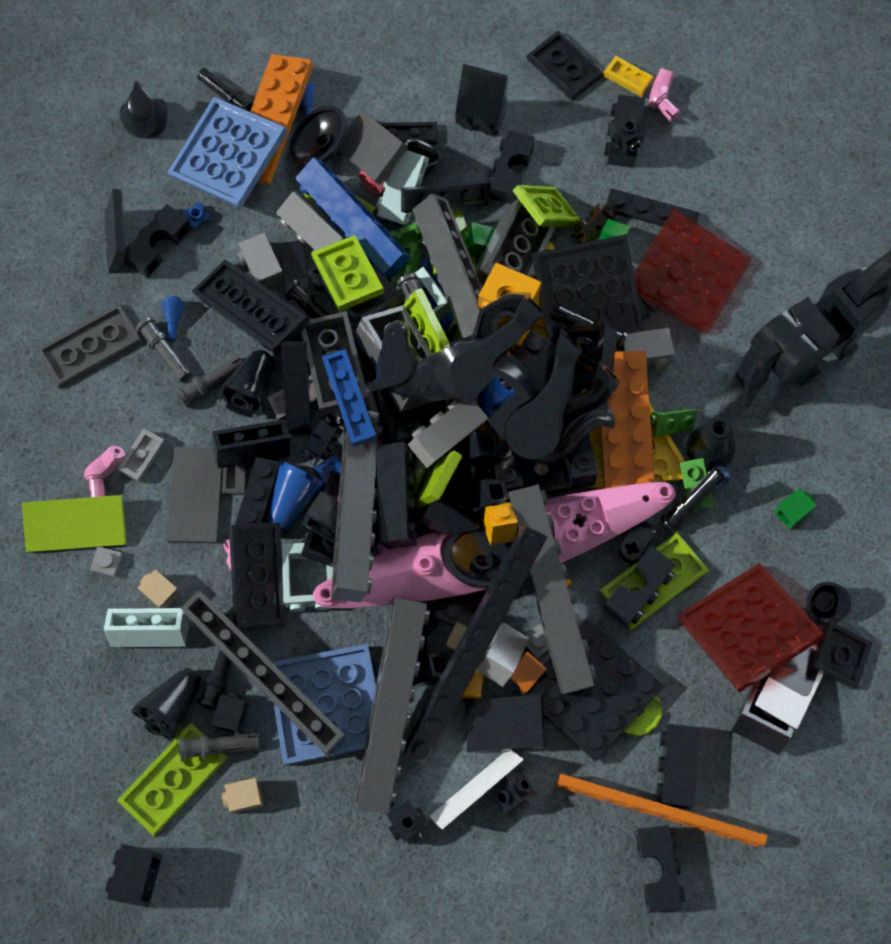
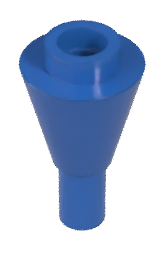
(308, 99)
(172, 311)

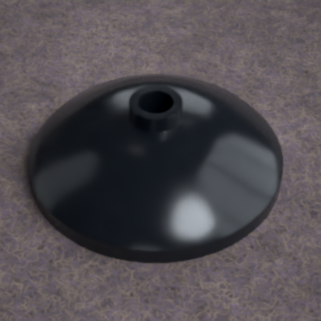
(319, 135)
(470, 551)

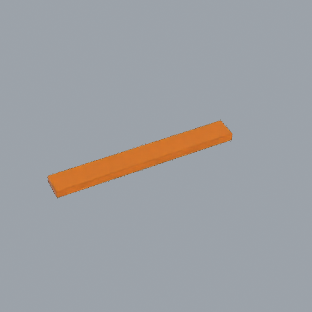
(662, 811)

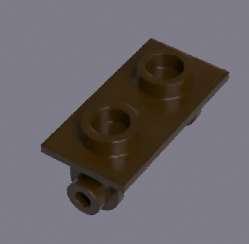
(586, 229)

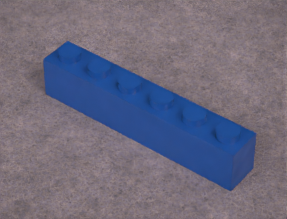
(352, 217)

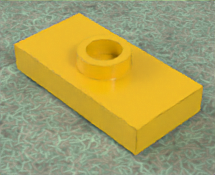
(628, 76)

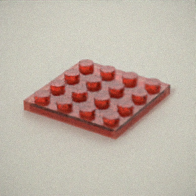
(690, 271)
(750, 627)

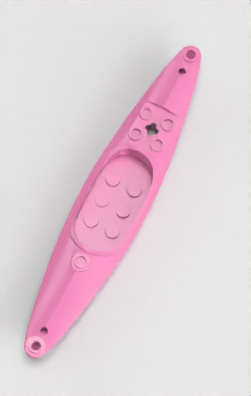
(422, 574)

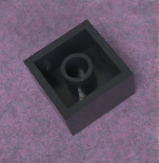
(133, 875)

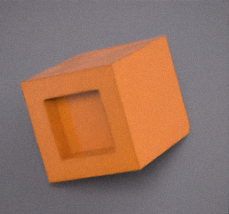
(527, 672)

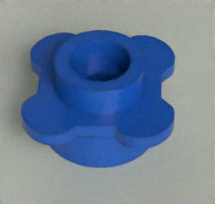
(198, 220)

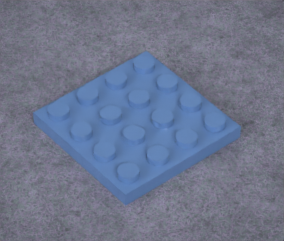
(227, 152)
(341, 688)

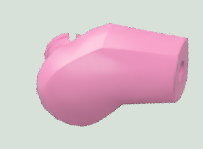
(659, 95)
(102, 468)

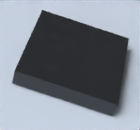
(841, 655)

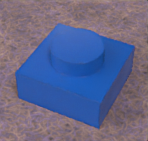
(324, 468)

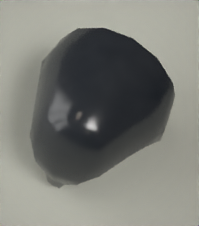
(142, 114)

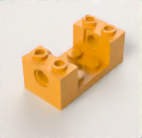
(505, 280)

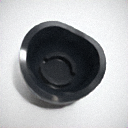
(426, 150)
(828, 602)

